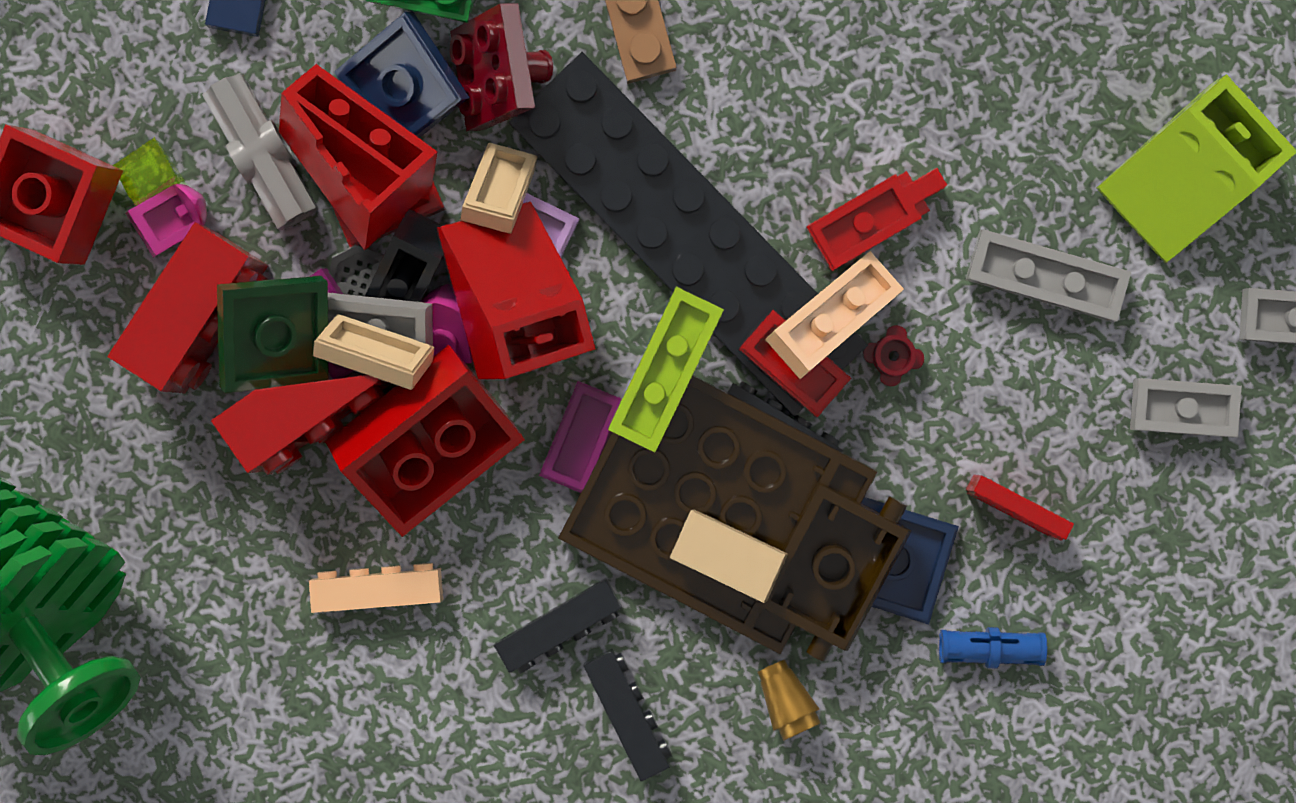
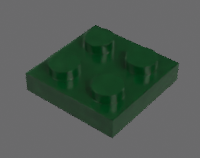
(271, 332)

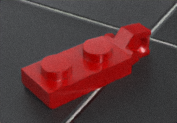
(873, 217)

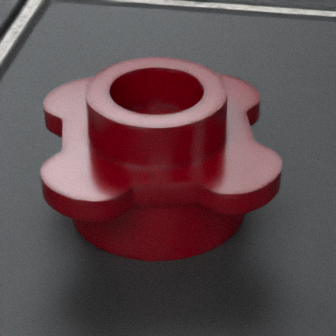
(896, 341)

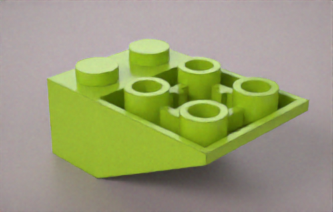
(1196, 168)

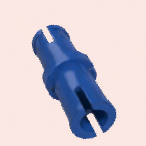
(992, 647)

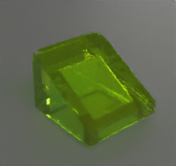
(147, 172)

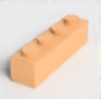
(375, 590)

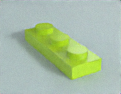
(665, 369)

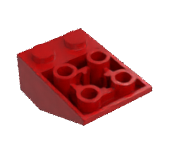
(514, 296)
(277, 421)

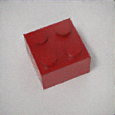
(52, 195)

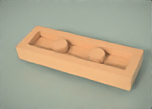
(834, 314)

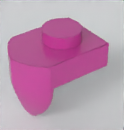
(168, 217)
(447, 322)

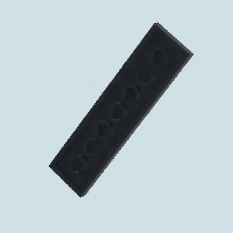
(666, 209)

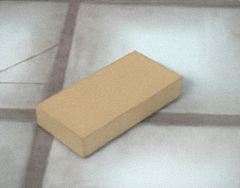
(499, 188)
(373, 351)
(728, 556)

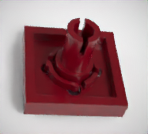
(496, 67)

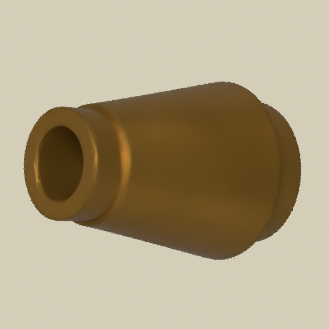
(787, 700)

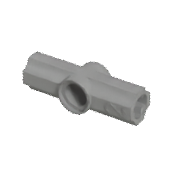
(260, 151)

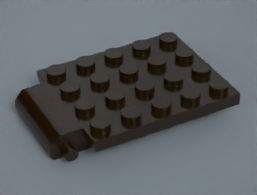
(758, 480)

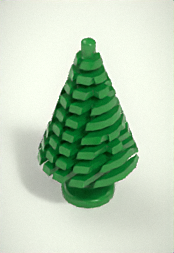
(51, 594)

